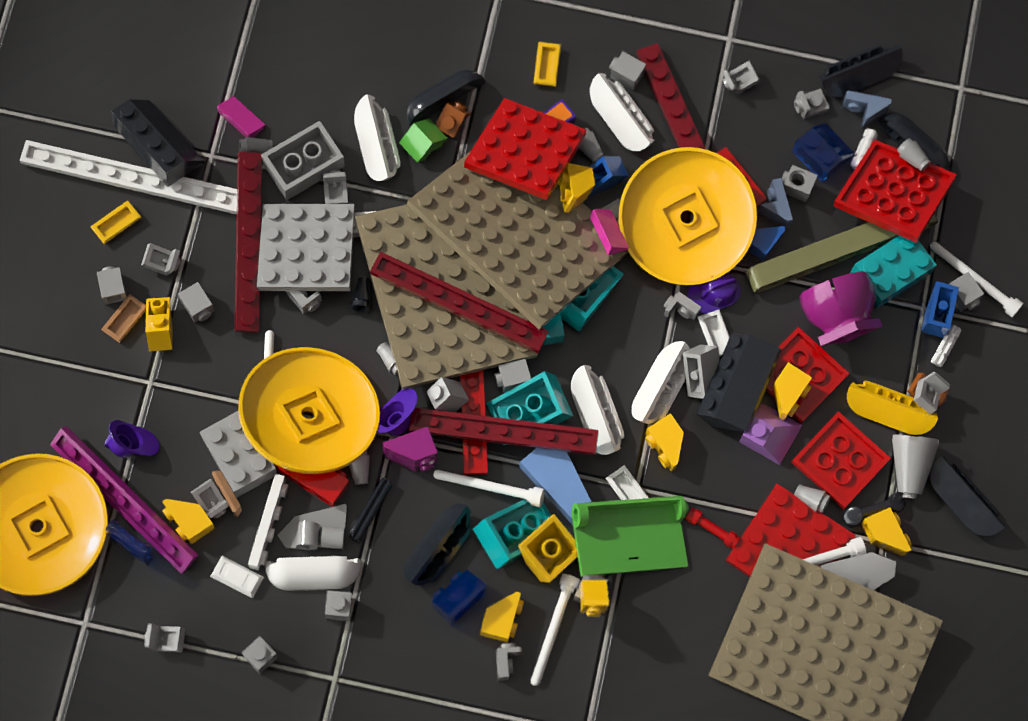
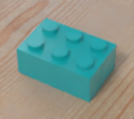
(896, 268)

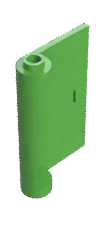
(631, 528)

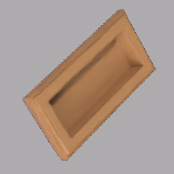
(124, 318)
(227, 492)

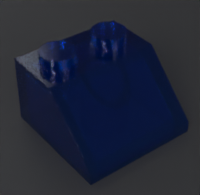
(822, 151)
(458, 596)

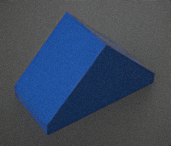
(765, 241)

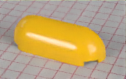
(889, 408)

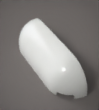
(621, 113)
(376, 139)
(661, 384)
(597, 409)
(313, 572)

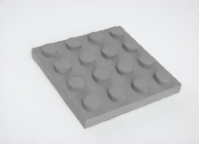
(306, 247)

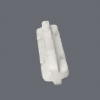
(869, 136)
(946, 346)

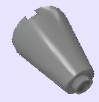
(913, 462)

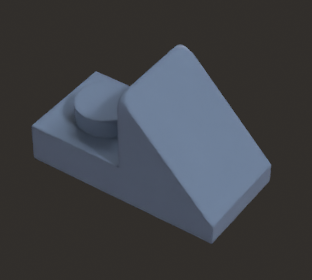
(871, 105)
(778, 210)

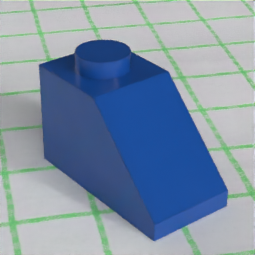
(607, 173)
(940, 309)

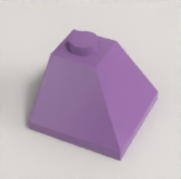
(770, 434)

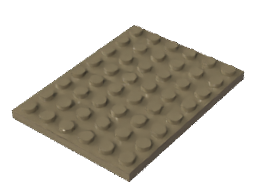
(516, 239)
(422, 336)
(823, 643)

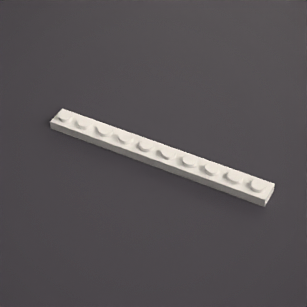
(128, 176)

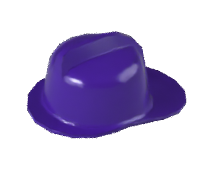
(715, 293)
(397, 413)
(130, 440)

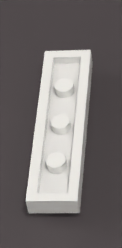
(266, 532)

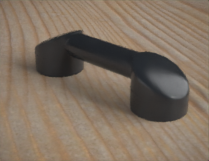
(854, 515)

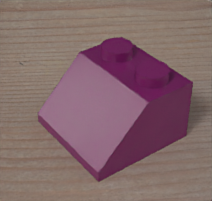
(412, 450)

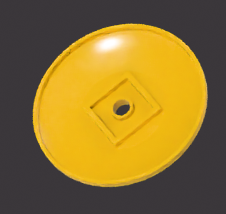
(694, 183)
(315, 382)
(73, 519)

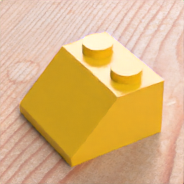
(549, 549)

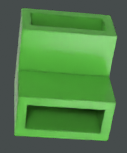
(422, 139)

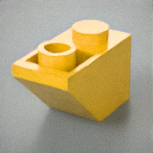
(575, 185)
(159, 324)
(788, 388)
(667, 439)
(190, 518)
(885, 532)
(594, 597)
(500, 617)

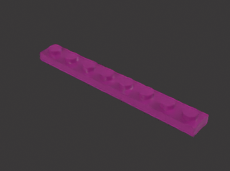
(126, 501)

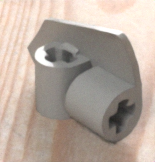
(316, 529)
(866, 569)

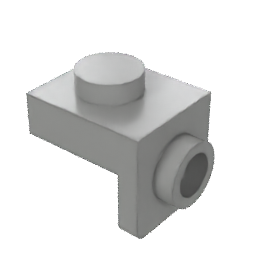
(741, 78)
(335, 187)
(160, 259)
(929, 391)
(210, 499)
(164, 638)

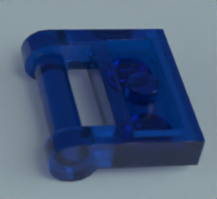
(128, 542)

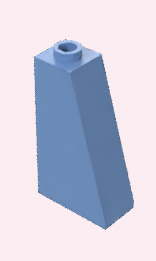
(558, 477)

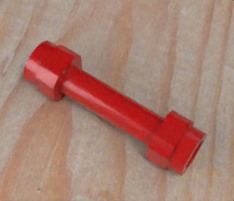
(695, 516)

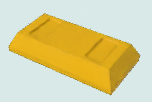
(547, 64)
(115, 222)

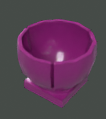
(844, 311)

